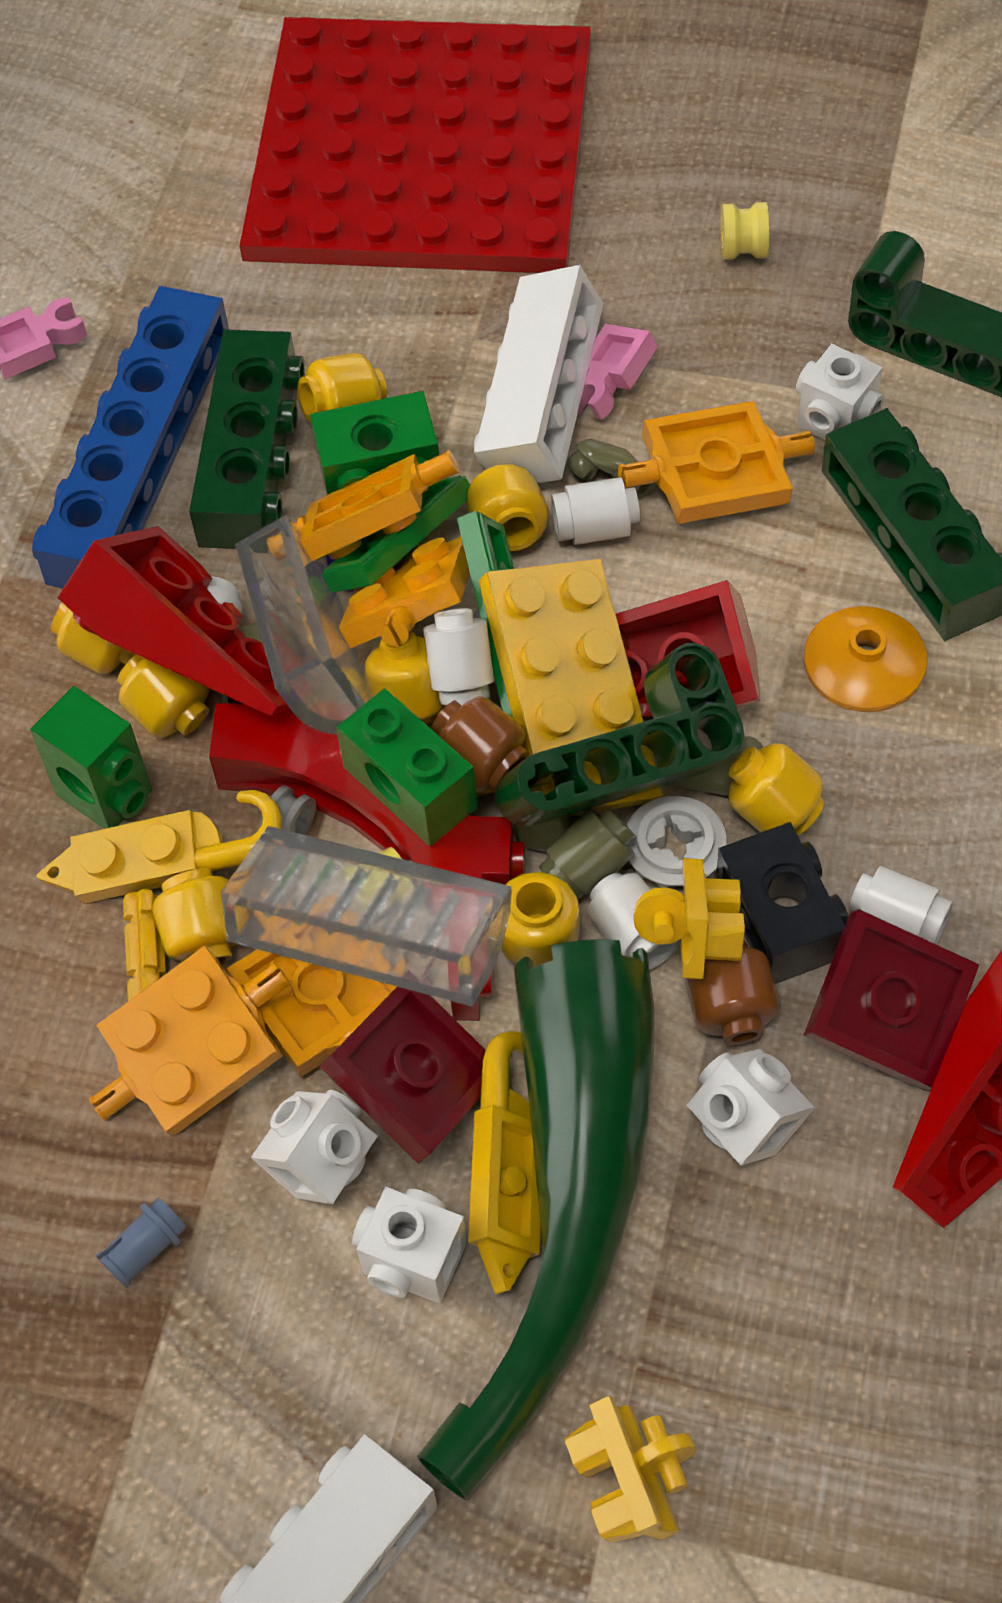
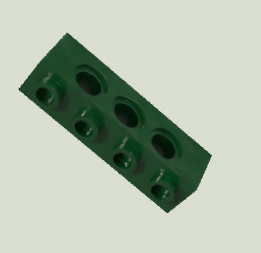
(246, 437)
(915, 522)

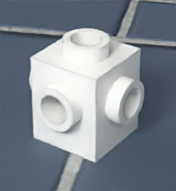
(837, 391)
(749, 1105)
(315, 1145)
(409, 1244)

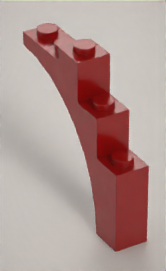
(277, 750)

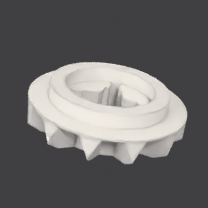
(690, 822)

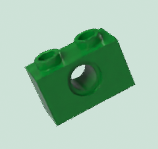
(372, 436)
(92, 759)
(407, 766)

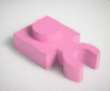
(30, 339)
(615, 363)

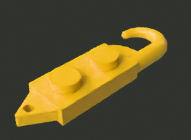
(151, 851)
(503, 1175)

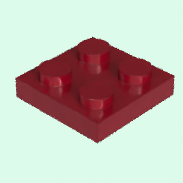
(891, 999)
(410, 1070)

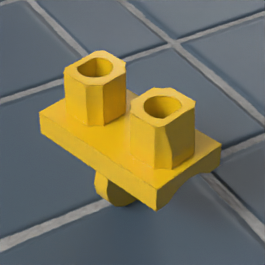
(702, 918)
(617, 1442)

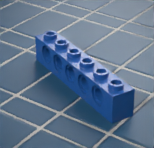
(135, 430)

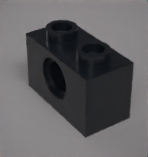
(781, 866)

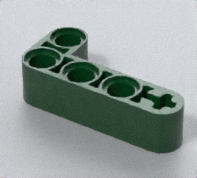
(921, 322)
(618, 753)

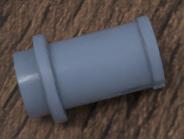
(142, 1241)

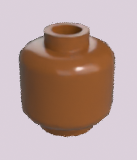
(483, 738)
(735, 997)

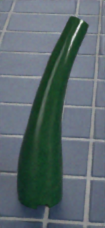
(589, 1105)

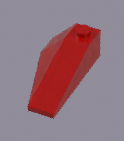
(156, 603)
(704, 616)
(959, 1133)

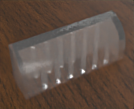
(300, 628)
(367, 914)

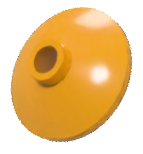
(862, 677)

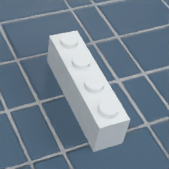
(540, 373)
(343, 1535)

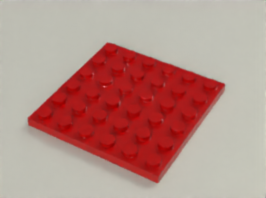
(420, 145)

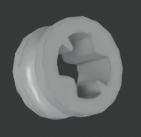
(295, 812)

